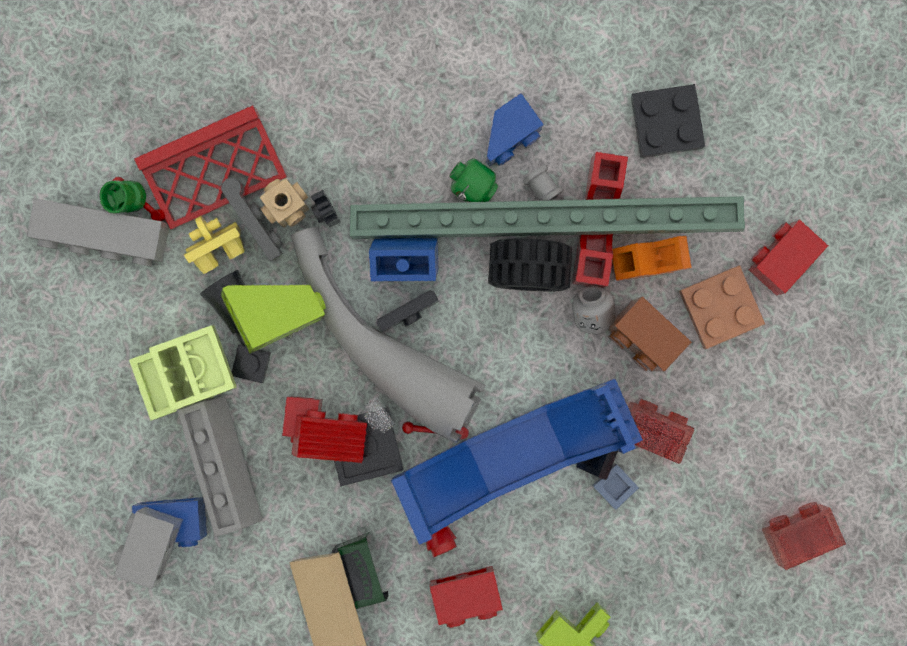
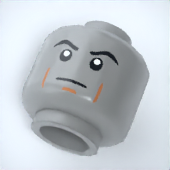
(593, 310)

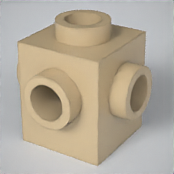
(292, 211)

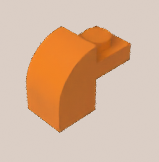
(651, 258)

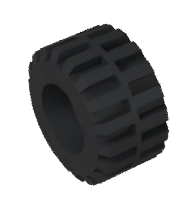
(530, 265)

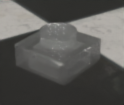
(378, 416)

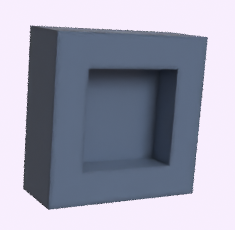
(616, 488)

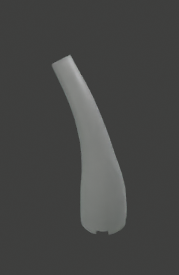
(413, 381)

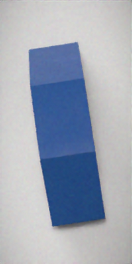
(515, 455)

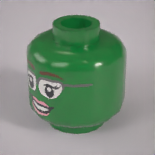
(473, 181)

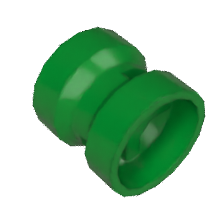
(122, 196)

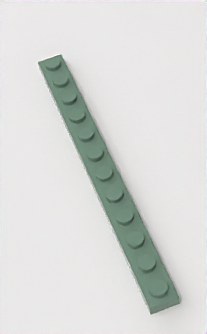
(548, 217)

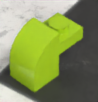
(561, 632)

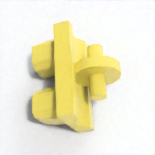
(201, 252)

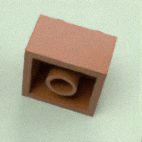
(648, 336)

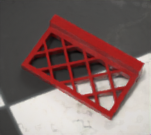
(197, 142)

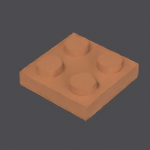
(722, 307)

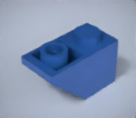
(511, 127)

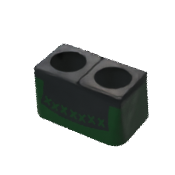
(360, 572)

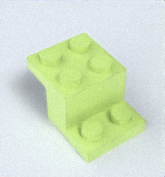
(182, 372)

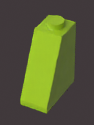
(271, 311)

